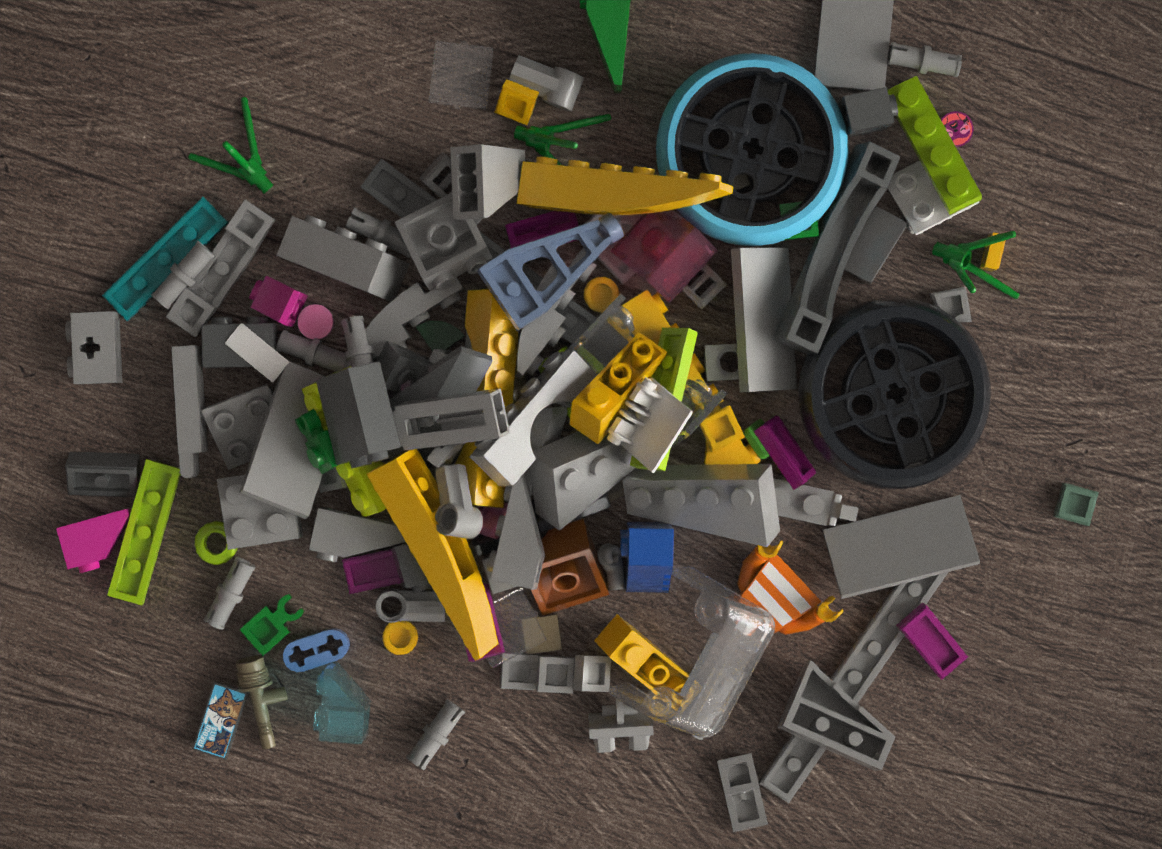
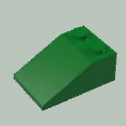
(609, 30)

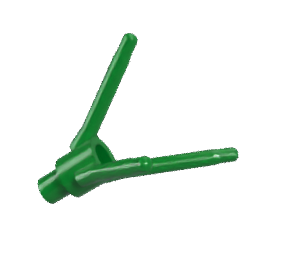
(543, 138)
(249, 169)
(960, 257)

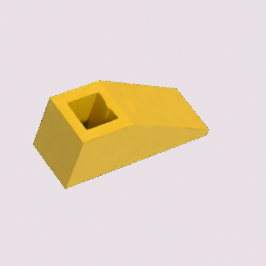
(606, 394)
(640, 656)

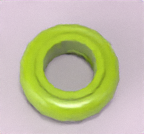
(201, 546)

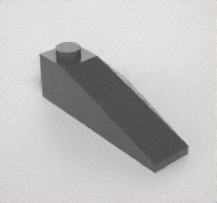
(453, 374)

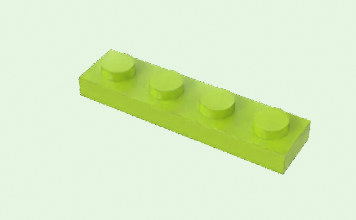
(934, 146)
(673, 370)
(144, 532)

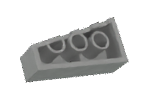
(712, 499)

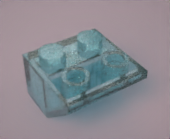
(343, 709)

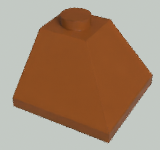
(569, 569)

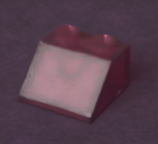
(664, 252)

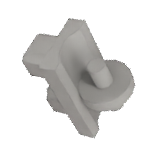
(619, 721)

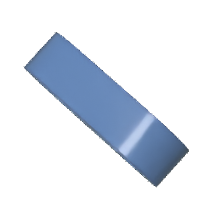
(318, 658)

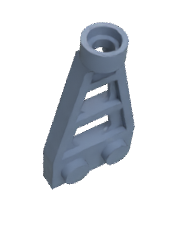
(514, 290)

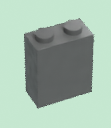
(358, 415)

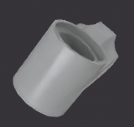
(555, 86)
(455, 513)
(416, 606)

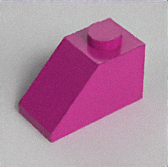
(277, 300)
(92, 539)

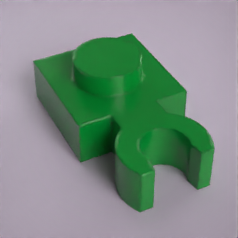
(319, 443)
(268, 627)

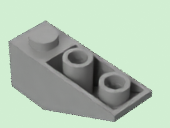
(520, 545)

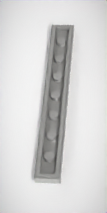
(854, 676)

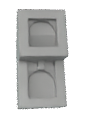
(538, 673)
(742, 792)

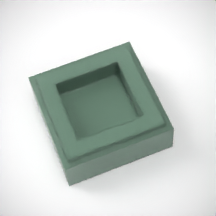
(1076, 504)

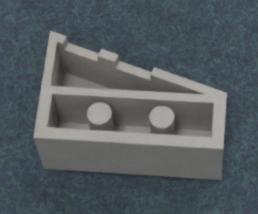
(342, 257)
(574, 475)
(833, 720)

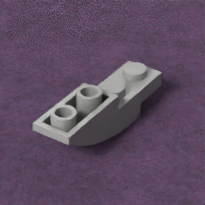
(407, 308)
(547, 327)

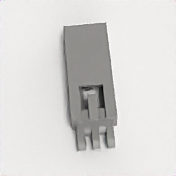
(188, 406)
(462, 419)

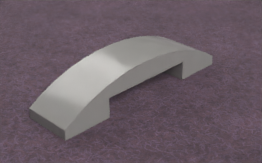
(220, 274)

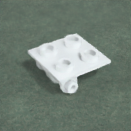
(919, 199)
(650, 424)

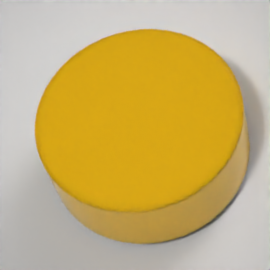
(600, 293)
(400, 637)

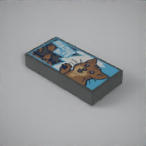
(220, 720)

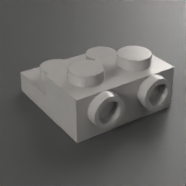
(442, 245)

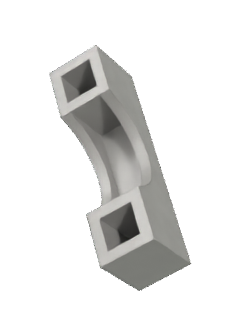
(512, 454)

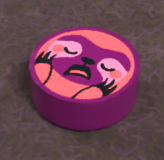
(958, 127)

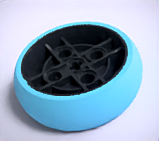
(813, 166)

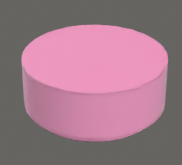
(315, 322)

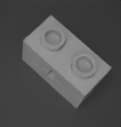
(107, 363)

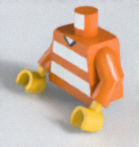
(777, 589)

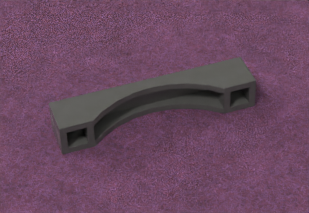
(815, 292)

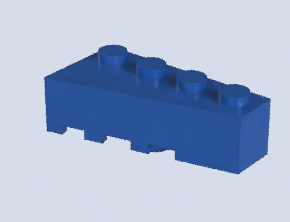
(648, 556)

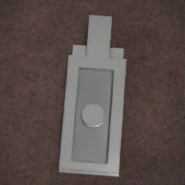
(811, 504)

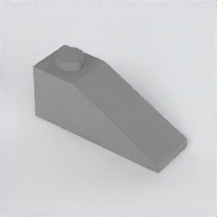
(350, 534)

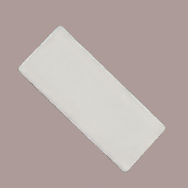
(257, 352)

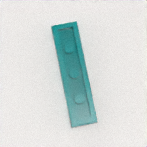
(145, 276)

